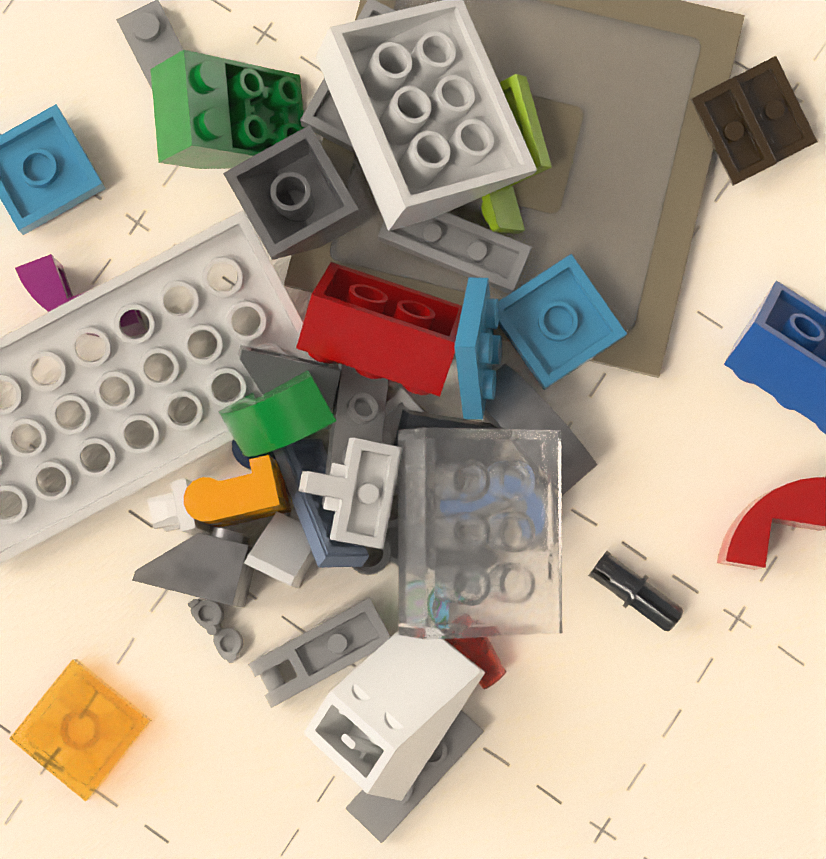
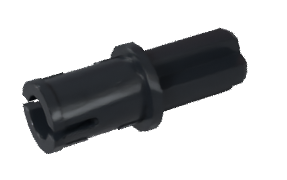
(636, 592)

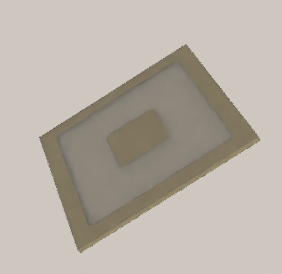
(621, 148)

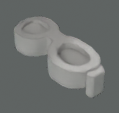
(210, 616)

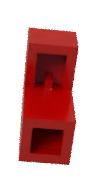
(793, 504)

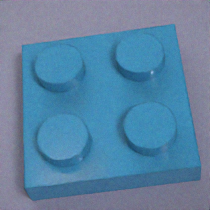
(44, 170)
(558, 322)
(477, 348)

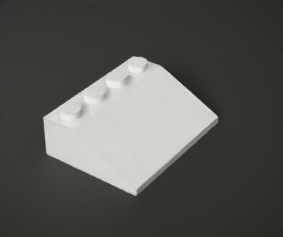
(423, 110)

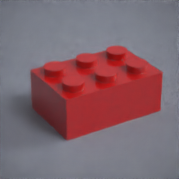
(381, 329)

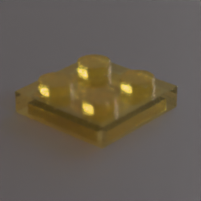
(80, 729)

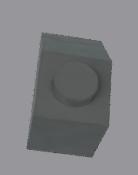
(273, 369)

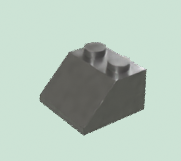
(294, 196)
(204, 568)

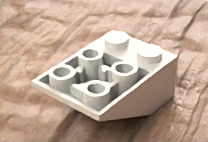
(393, 712)

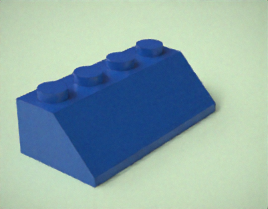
(785, 353)

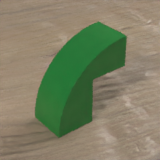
(277, 416)

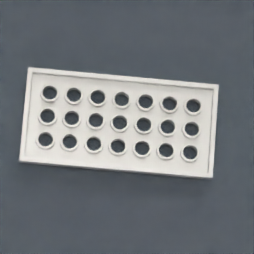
(124, 357)

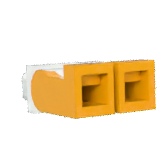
(221, 503)

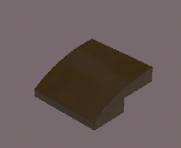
(754, 120)

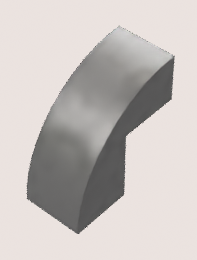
(521, 407)

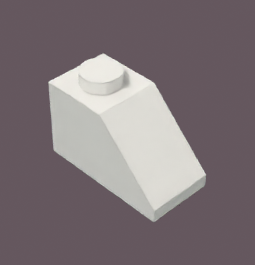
(282, 550)

